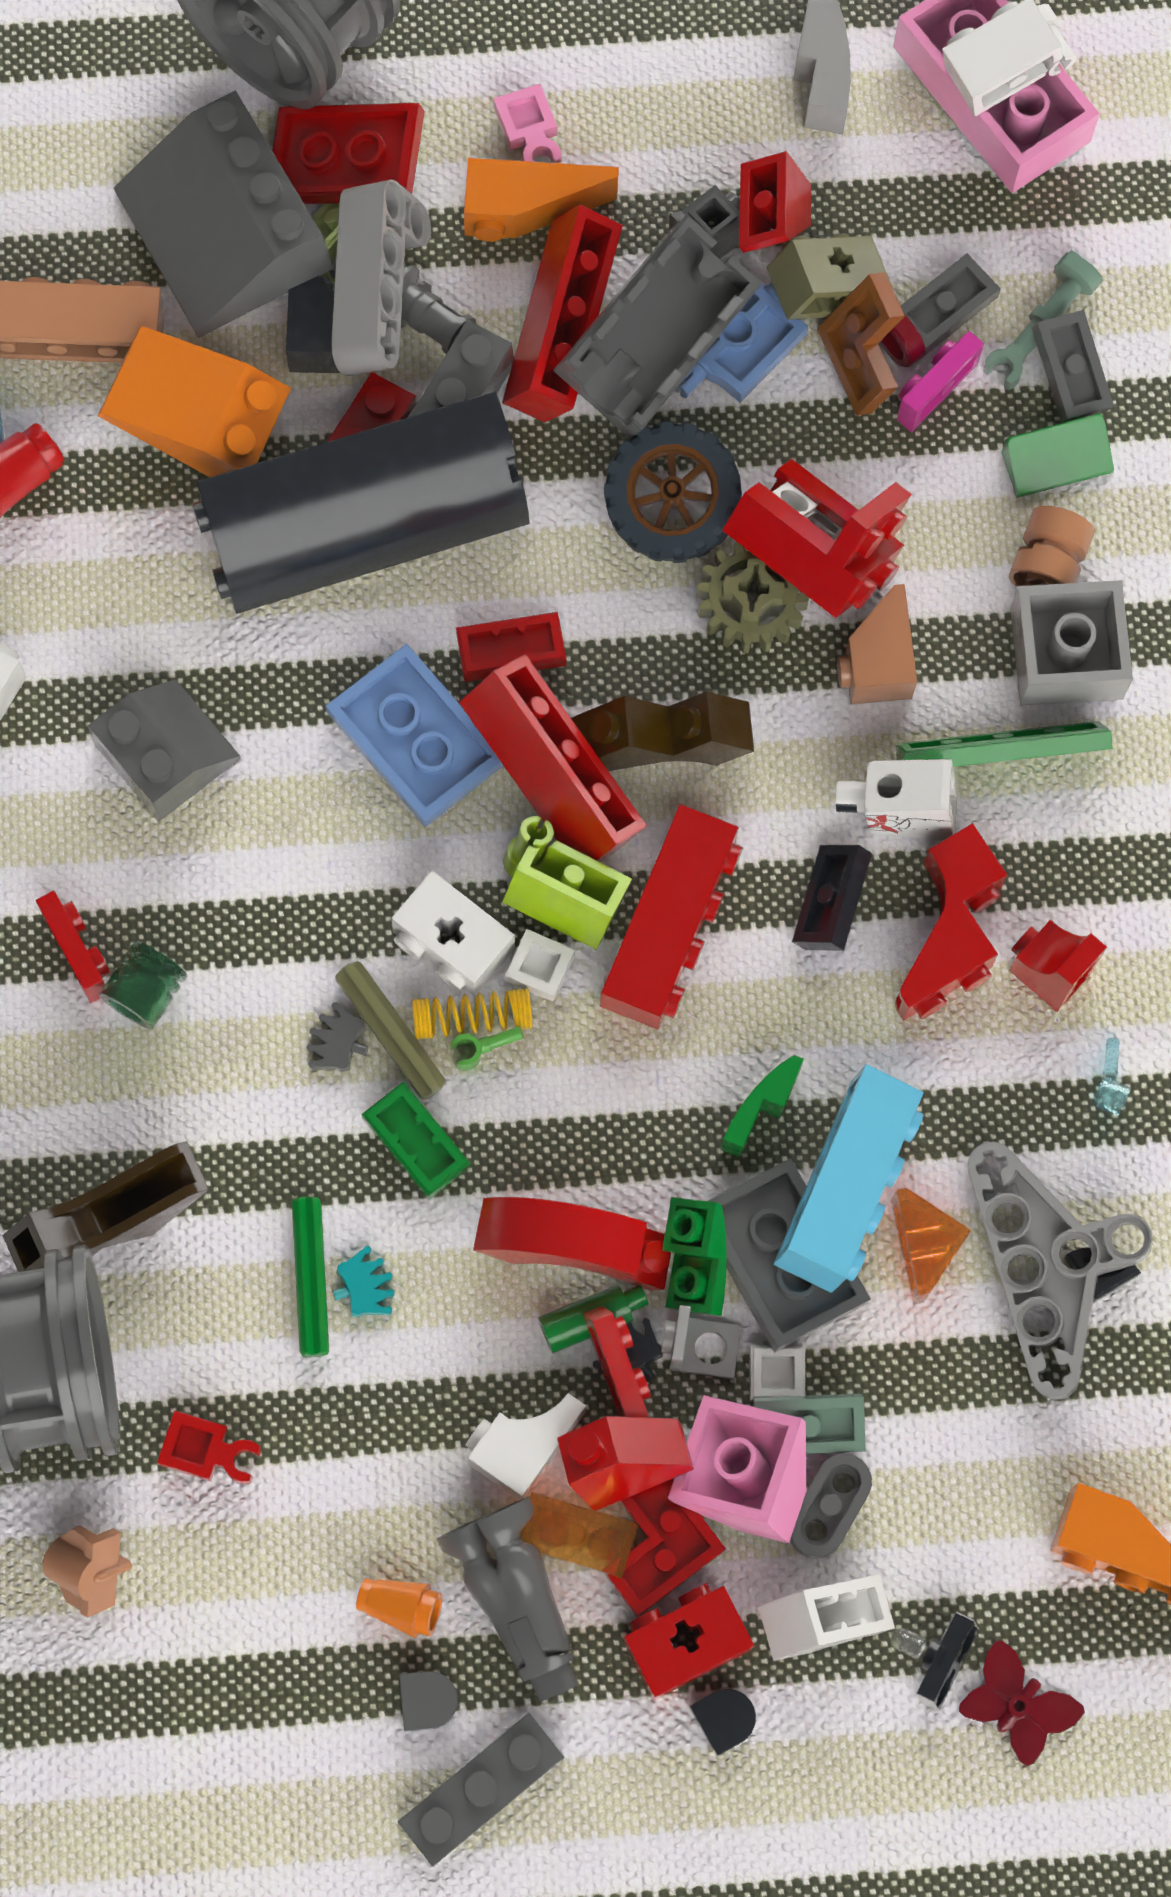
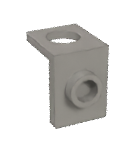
(680, 1342)

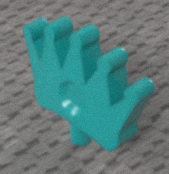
(362, 1286)

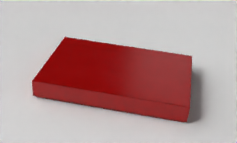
(347, 147)

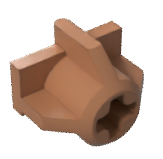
(86, 1568)

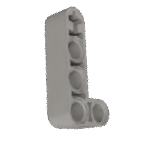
(373, 232)

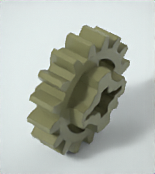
(730, 595)

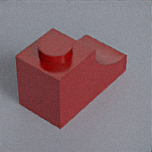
(1055, 962)

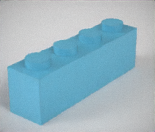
(849, 1180)

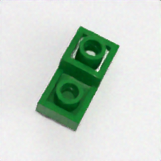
(698, 1241)

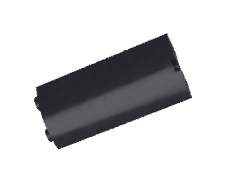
(362, 503)

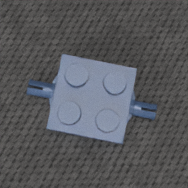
(748, 347)

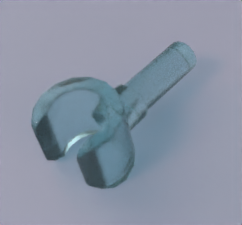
(1110, 1094)

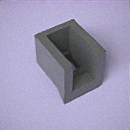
(724, 208)

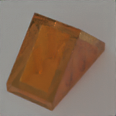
(926, 1239)

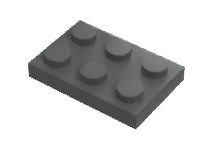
(755, 1227)

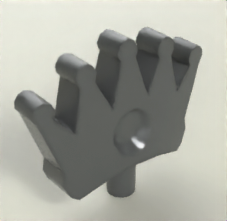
(338, 1042)

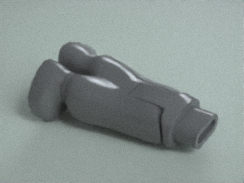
(515, 1595)

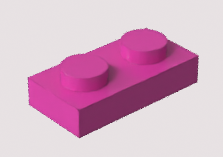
(950, 367)

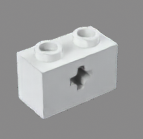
(441, 907)

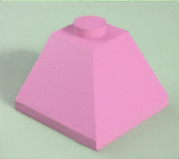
(745, 1468)

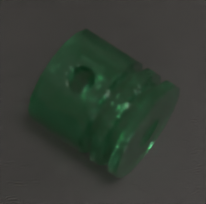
(143, 985)

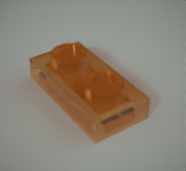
(579, 1535)

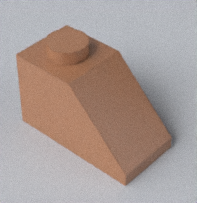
(880, 654)

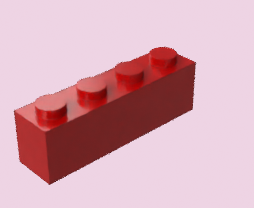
(561, 309)
(551, 760)
(670, 916)

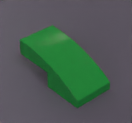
(768, 1097)

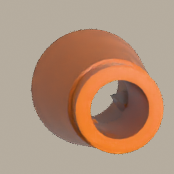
(402, 1605)

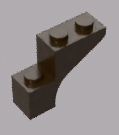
(641, 732)
(114, 1212)

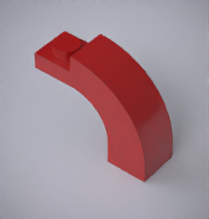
(572, 1236)

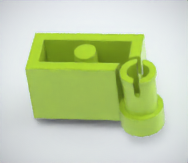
(561, 884)

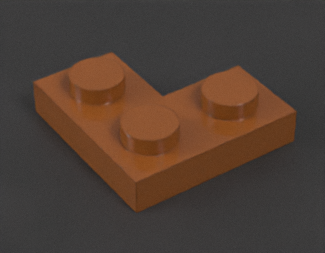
(853, 338)

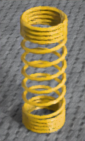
(519, 1003)

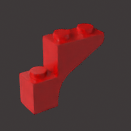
(957, 948)

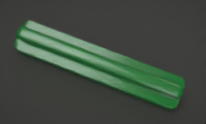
(310, 1277)

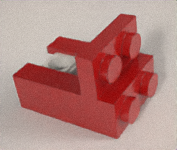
(820, 537)

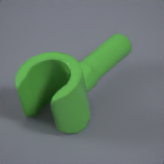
(484, 1045)

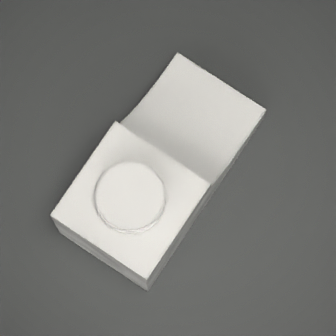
(520, 1450)
(826, 1616)

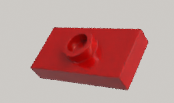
(497, 643)

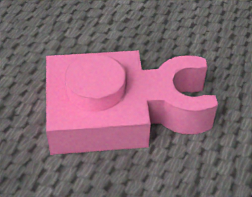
(528, 123)

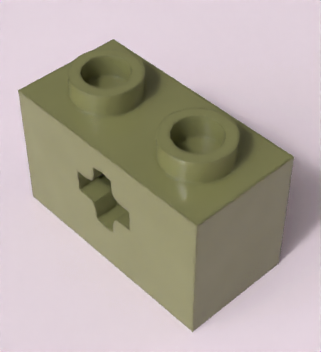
(821, 272)

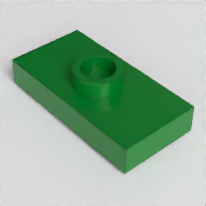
(416, 1140)

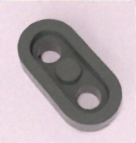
(829, 1507)

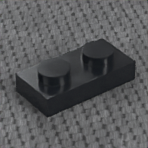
(832, 897)

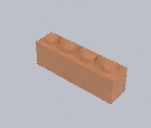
(75, 319)

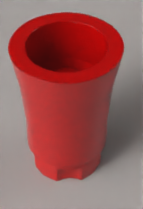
(26, 464)

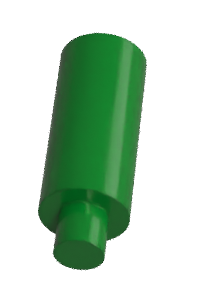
(567, 1326)

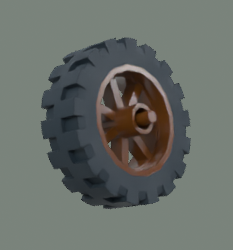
(630, 463)

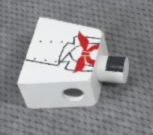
(904, 798)

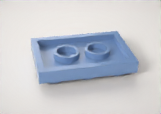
(414, 735)

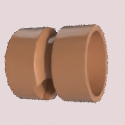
(1054, 548)

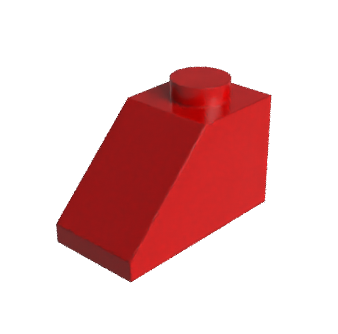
(772, 201)
(623, 1457)

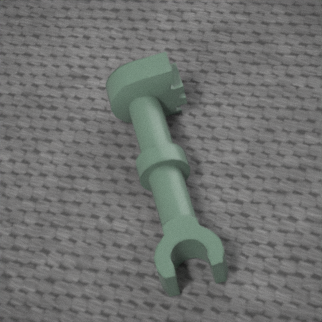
(1077, 278)

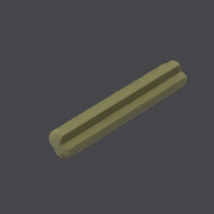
(390, 1030)

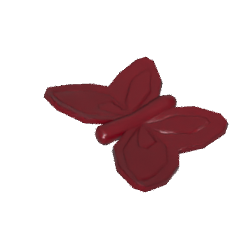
(1014, 1706)

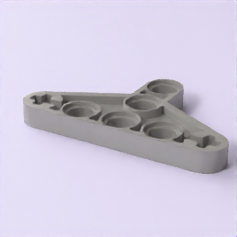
(1042, 1235)

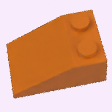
(194, 403)

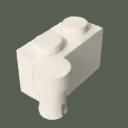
(1006, 54)

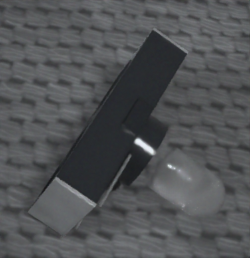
(941, 1658)

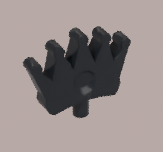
(644, 1350)

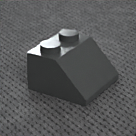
(162, 746)

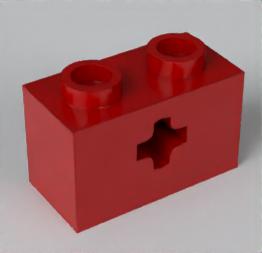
(720, 1640)

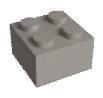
(1071, 642)

